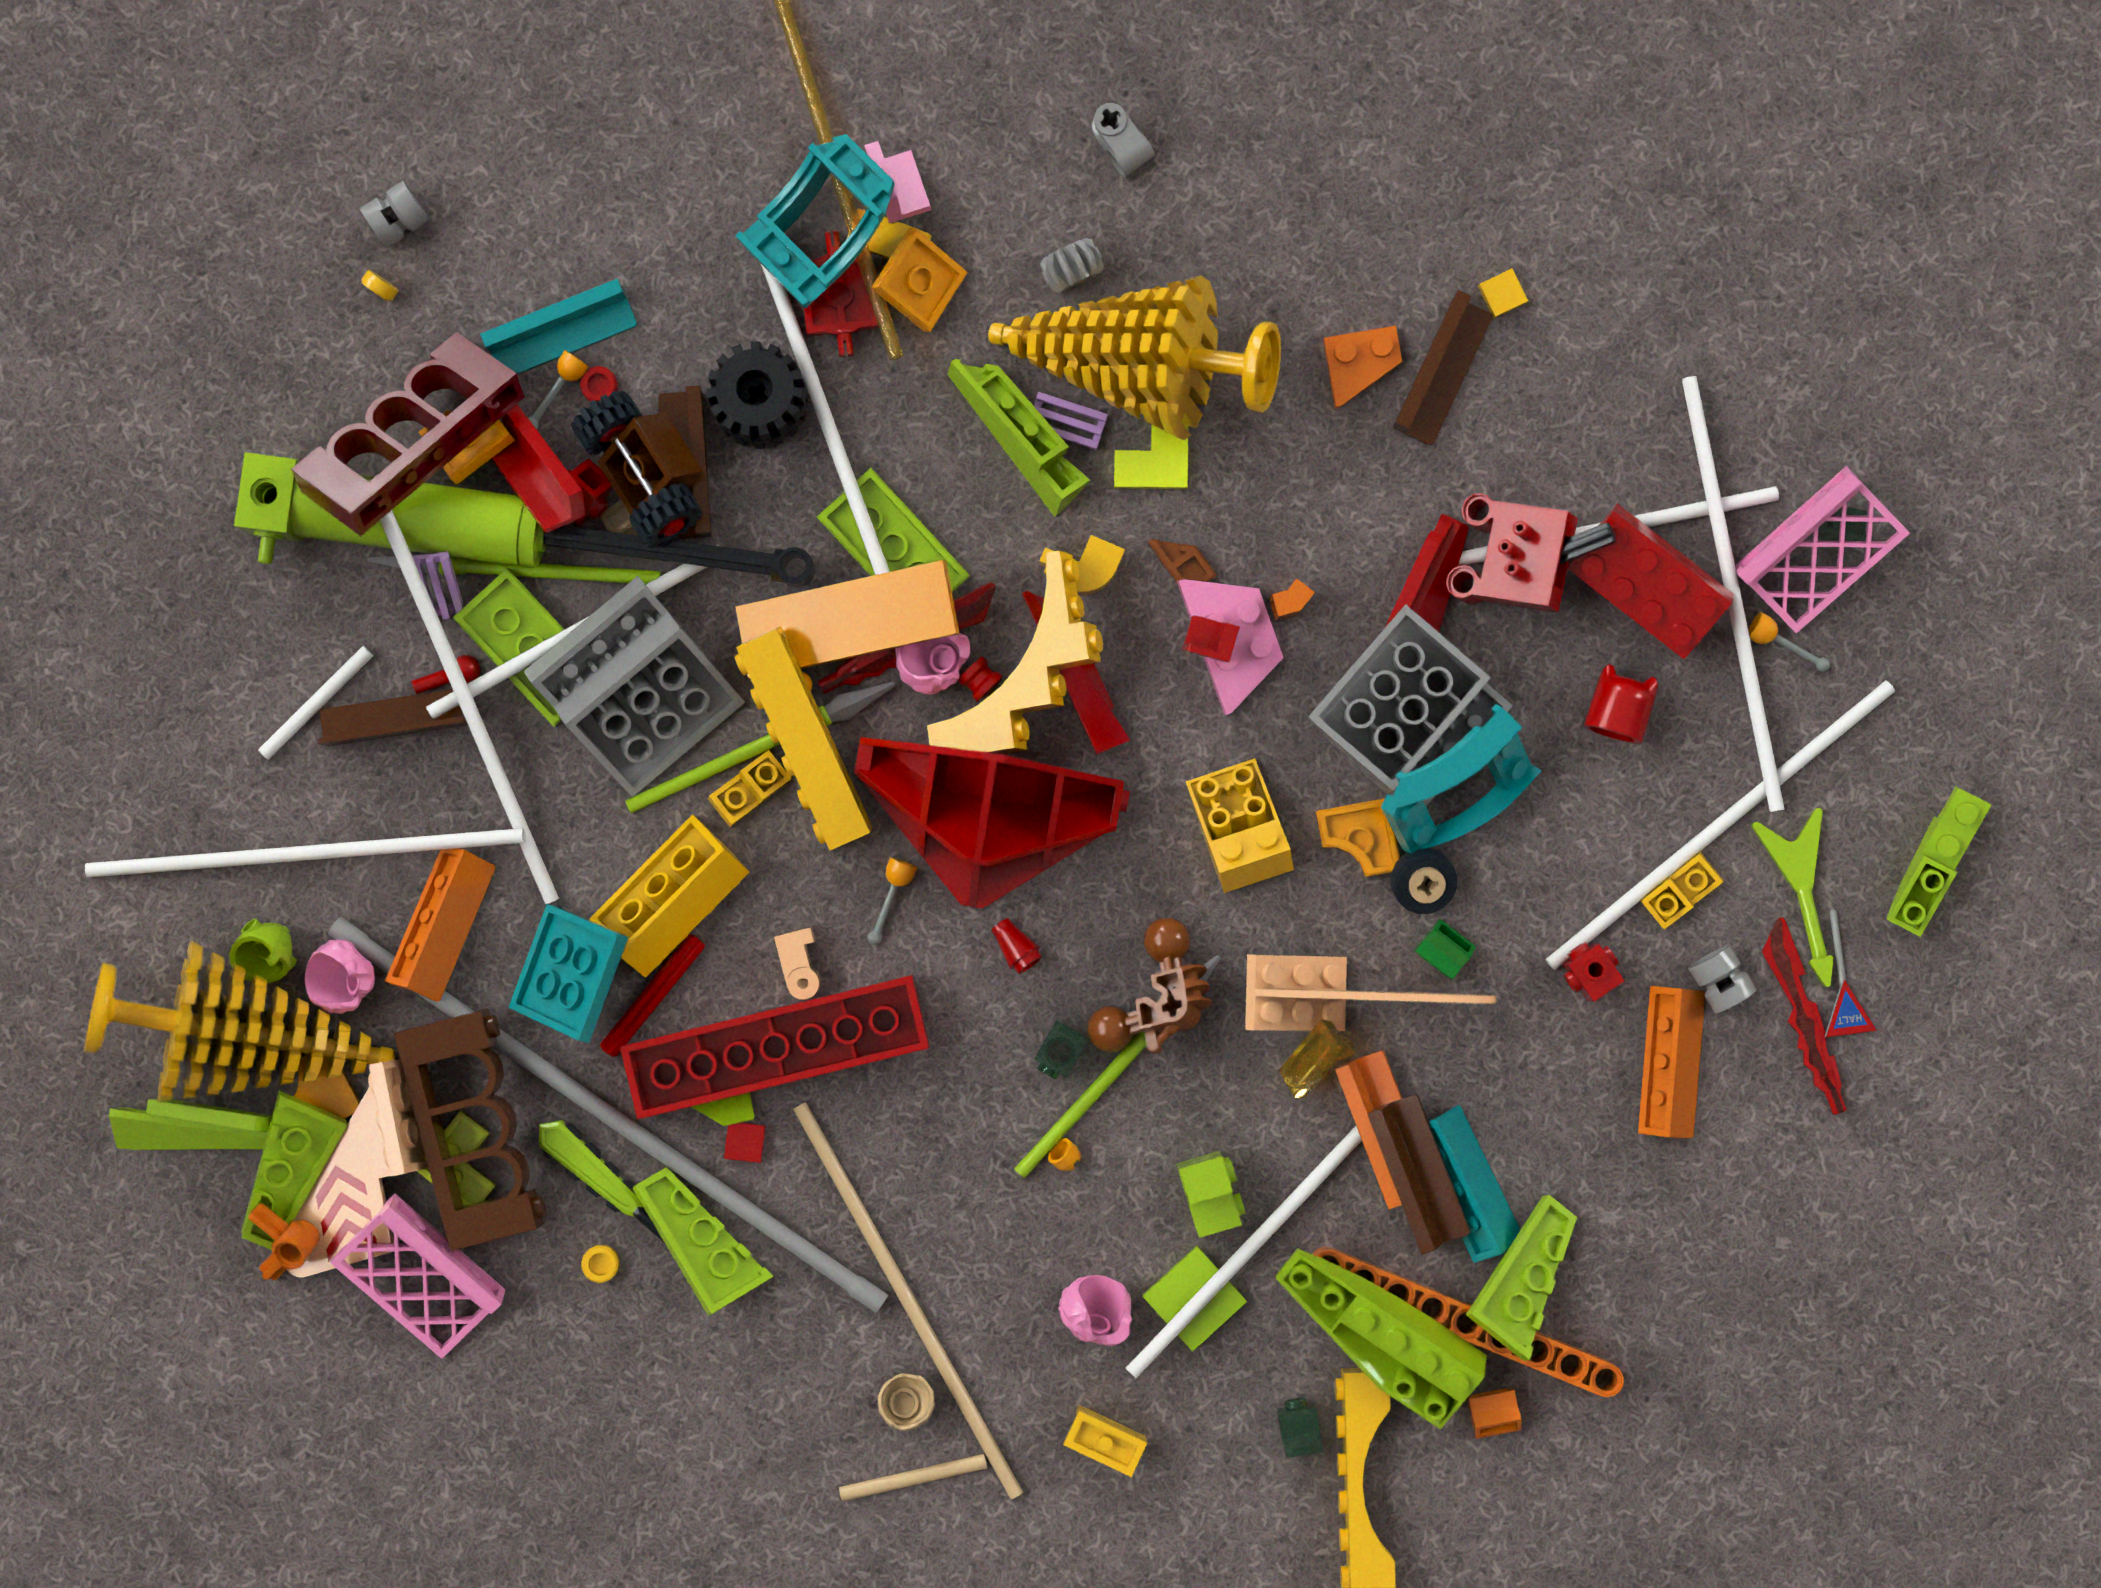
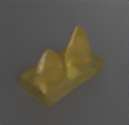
(1314, 1057)

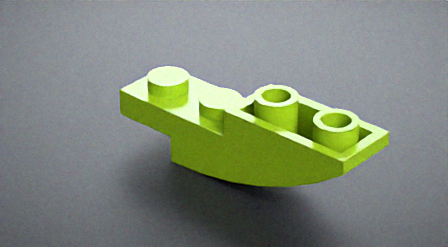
(1936, 861)

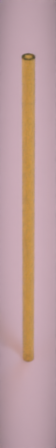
(843, 195)

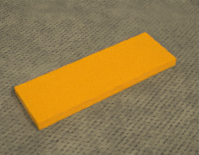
(858, 615)

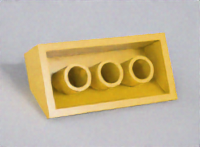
(671, 894)

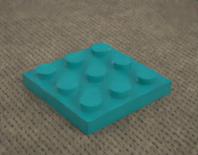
(568, 973)

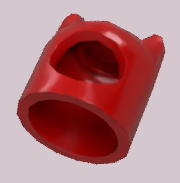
(1621, 706)

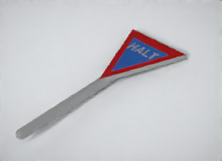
(1847, 1014)

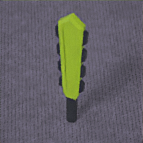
(583, 1162)

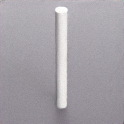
(315, 702)

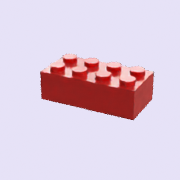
(1654, 583)

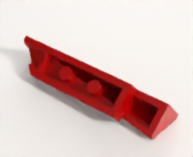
(1087, 696)

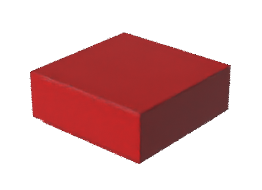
(745, 1142)

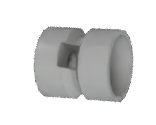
(405, 206)
(1716, 967)

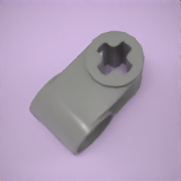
(1123, 144)

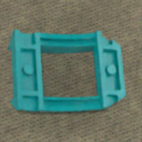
(780, 256)
(1491, 745)

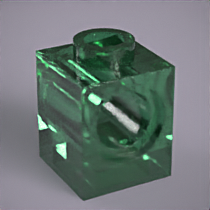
(1064, 1033)
(1299, 1428)

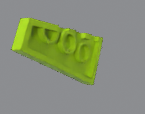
(291, 1160)
(705, 1252)
(1519, 1286)

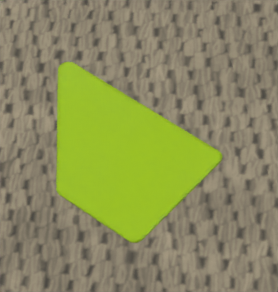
(728, 1110)

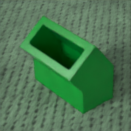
(1445, 949)

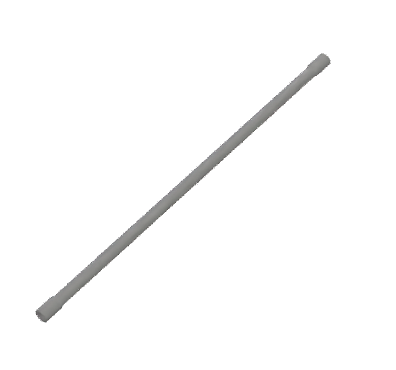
(855, 1285)

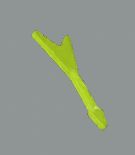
(1798, 865)

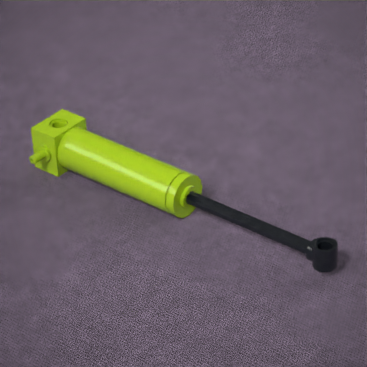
(468, 526)

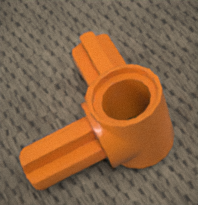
(291, 1242)

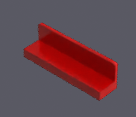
(538, 475)

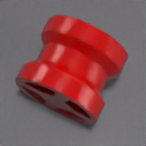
(980, 679)

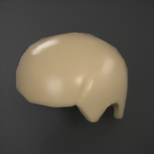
(902, 1410)

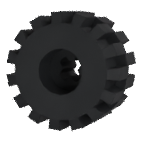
(751, 374)

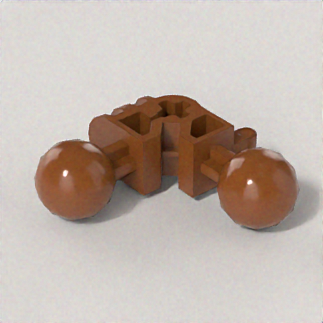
(1180, 985)

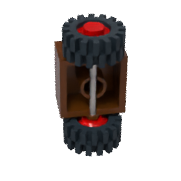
(644, 465)

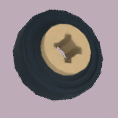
(1413, 872)

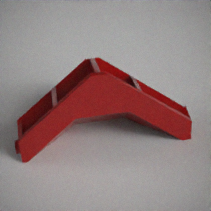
(985, 815)

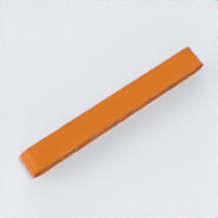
(1450, 1309)

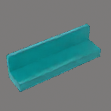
(561, 327)
(1476, 1187)

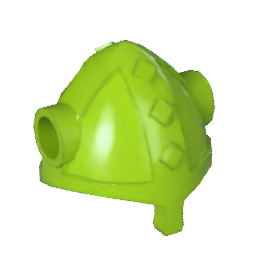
(263, 951)

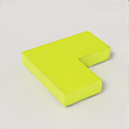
(1155, 469)
(462, 1136)

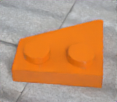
(1360, 360)

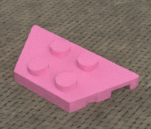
(1256, 644)

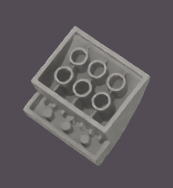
(634, 687)
(1405, 702)

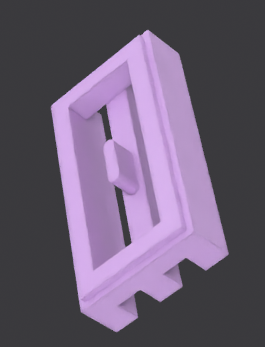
(1075, 408)
(443, 608)

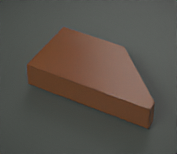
(1182, 561)

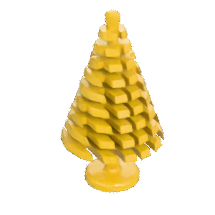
(1147, 352)
(228, 1029)

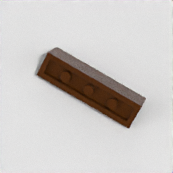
(1443, 370)
(687, 415)
(385, 719)
(1419, 1173)

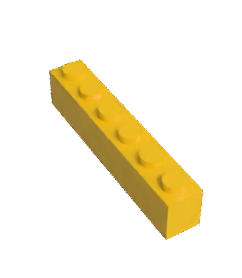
(804, 739)

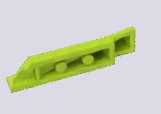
(1021, 432)
(187, 1126)

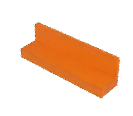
(440, 923)
(1671, 1062)
(1367, 1085)

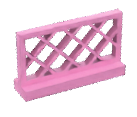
(1801, 525)
(434, 1249)

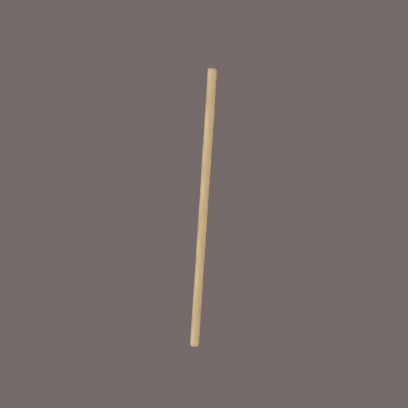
(908, 1301)

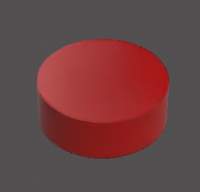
(598, 382)

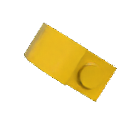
(1096, 565)

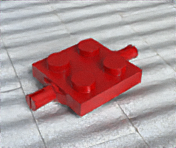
(843, 305)

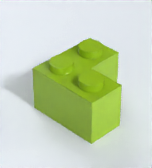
(1209, 1193)

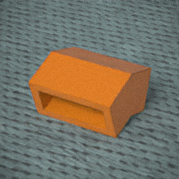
(1291, 601)
(1494, 1412)

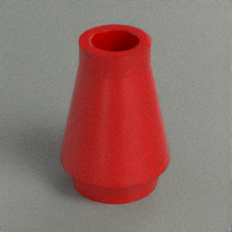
(1016, 947)

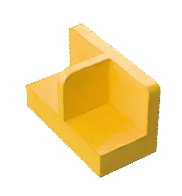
(1105, 1441)

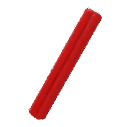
(652, 995)

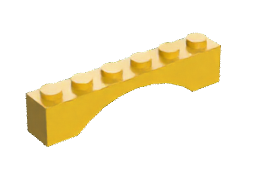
(1362, 1412)

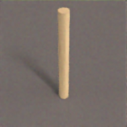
(913, 1477)

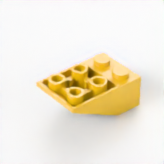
(1240, 825)

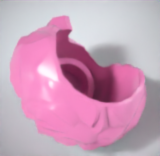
(933, 663)
(338, 977)
(1097, 1310)

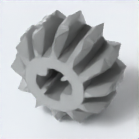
(1072, 265)

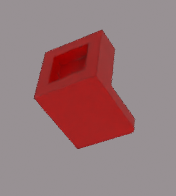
(1210, 638)

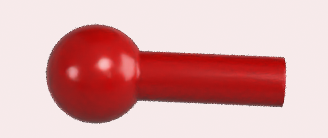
(468, 664)

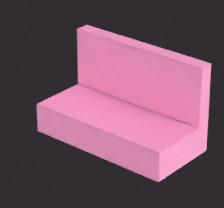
(908, 192)

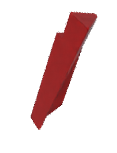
(1426, 584)

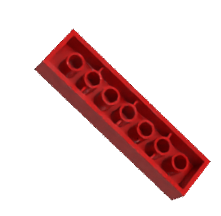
(775, 1047)

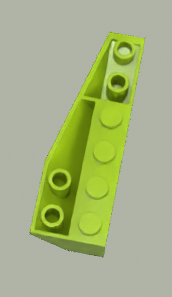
(1387, 1337)

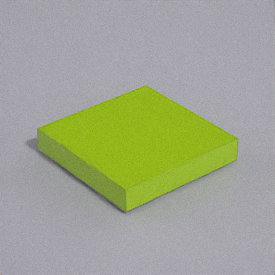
(1179, 1287)

